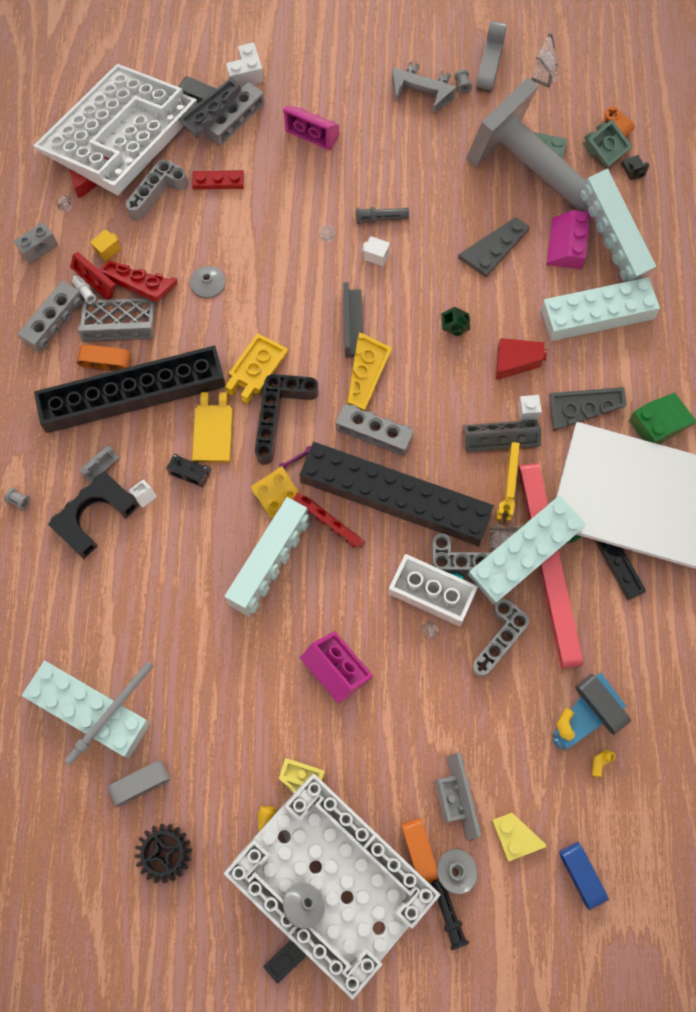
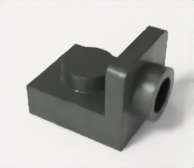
(635, 167)

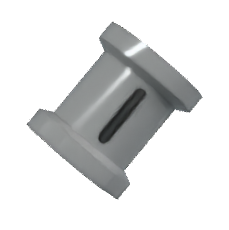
(463, 82)
(17, 499)

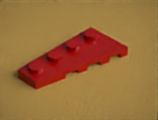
(138, 281)
(326, 518)

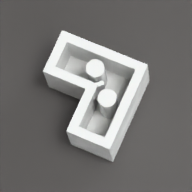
(247, 68)

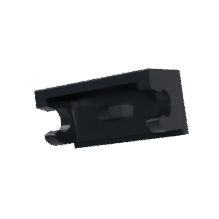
(188, 470)

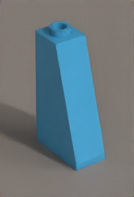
(584, 719)

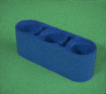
(583, 875)

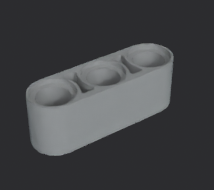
(138, 783)

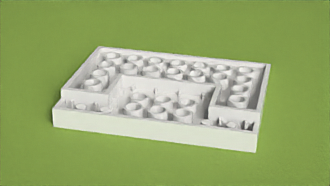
(120, 118)
(632, 493)

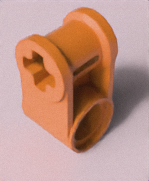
(624, 124)

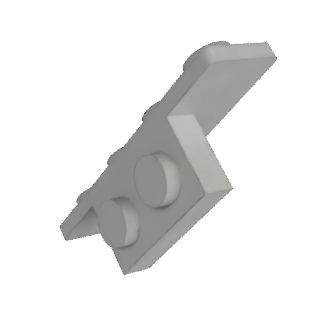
(456, 797)

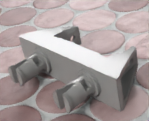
(444, 92)

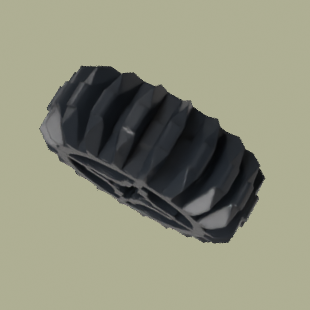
(167, 863)

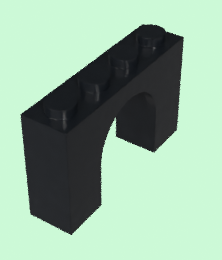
(103, 490)

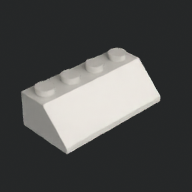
(432, 590)

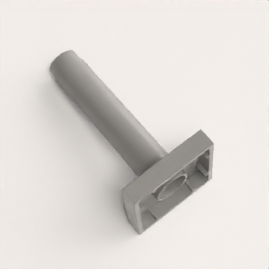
(506, 128)

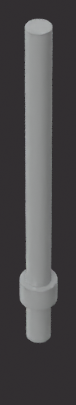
(82, 745)

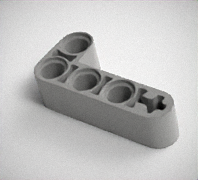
(491, 55)
(153, 185)
(452, 557)
(497, 642)

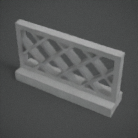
(117, 330)

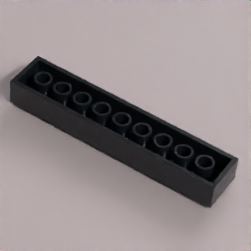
(129, 389)
(396, 493)

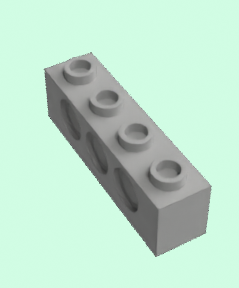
(236, 114)
(51, 307)
(380, 438)

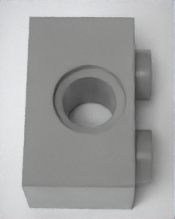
(36, 243)

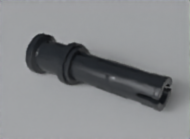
(453, 925)

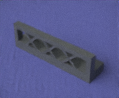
(352, 318)
(501, 435)

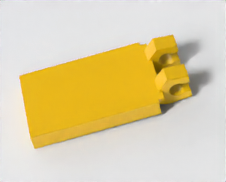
(254, 365)
(212, 430)
(508, 504)

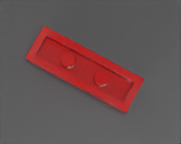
(218, 179)
(92, 276)

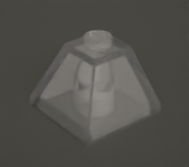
(546, 63)

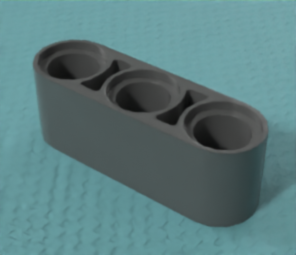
(195, 88)
(602, 704)

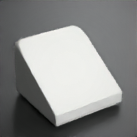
(143, 493)

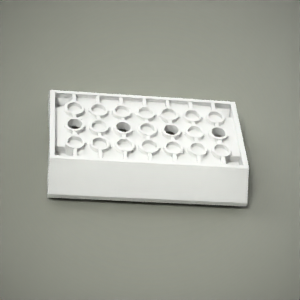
(351, 861)

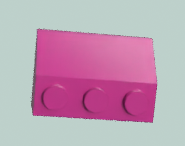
(310, 127)
(569, 239)
(336, 666)

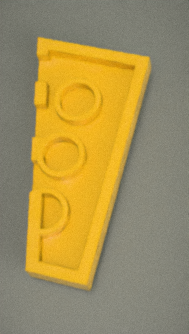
(367, 366)

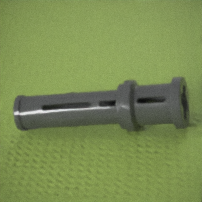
(374, 214)

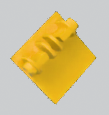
(274, 490)

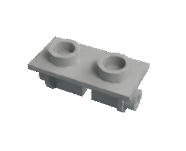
(99, 463)

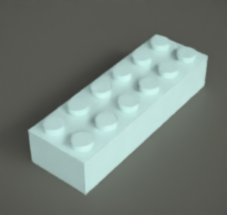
(617, 226)
(599, 309)
(526, 549)
(268, 557)
(83, 707)

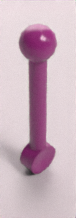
(284, 465)

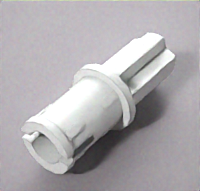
(84, 289)

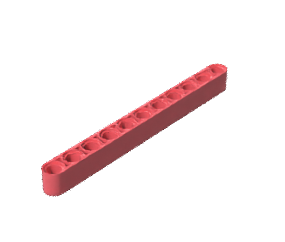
(552, 575)

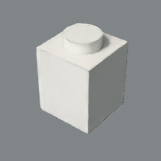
(376, 251)
(529, 408)

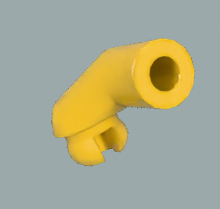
(564, 726)
(601, 760)

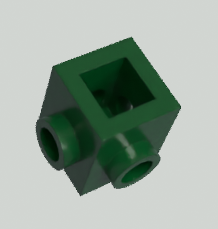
(455, 321)

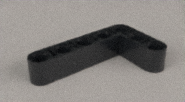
(272, 410)

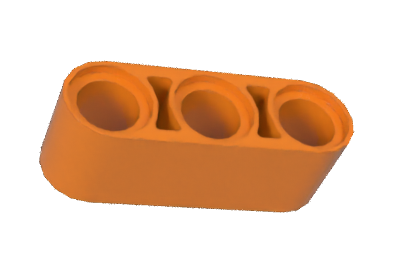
(103, 357)
(420, 849)

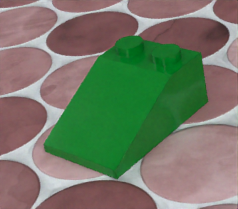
(661, 419)

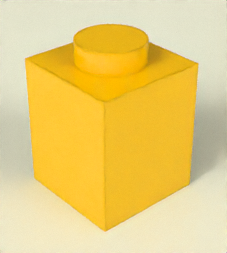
(105, 245)

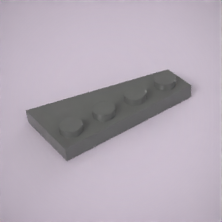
(206, 111)
(493, 248)
(582, 405)

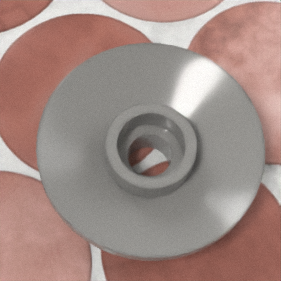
(207, 288)
(465, 869)
(295, 909)

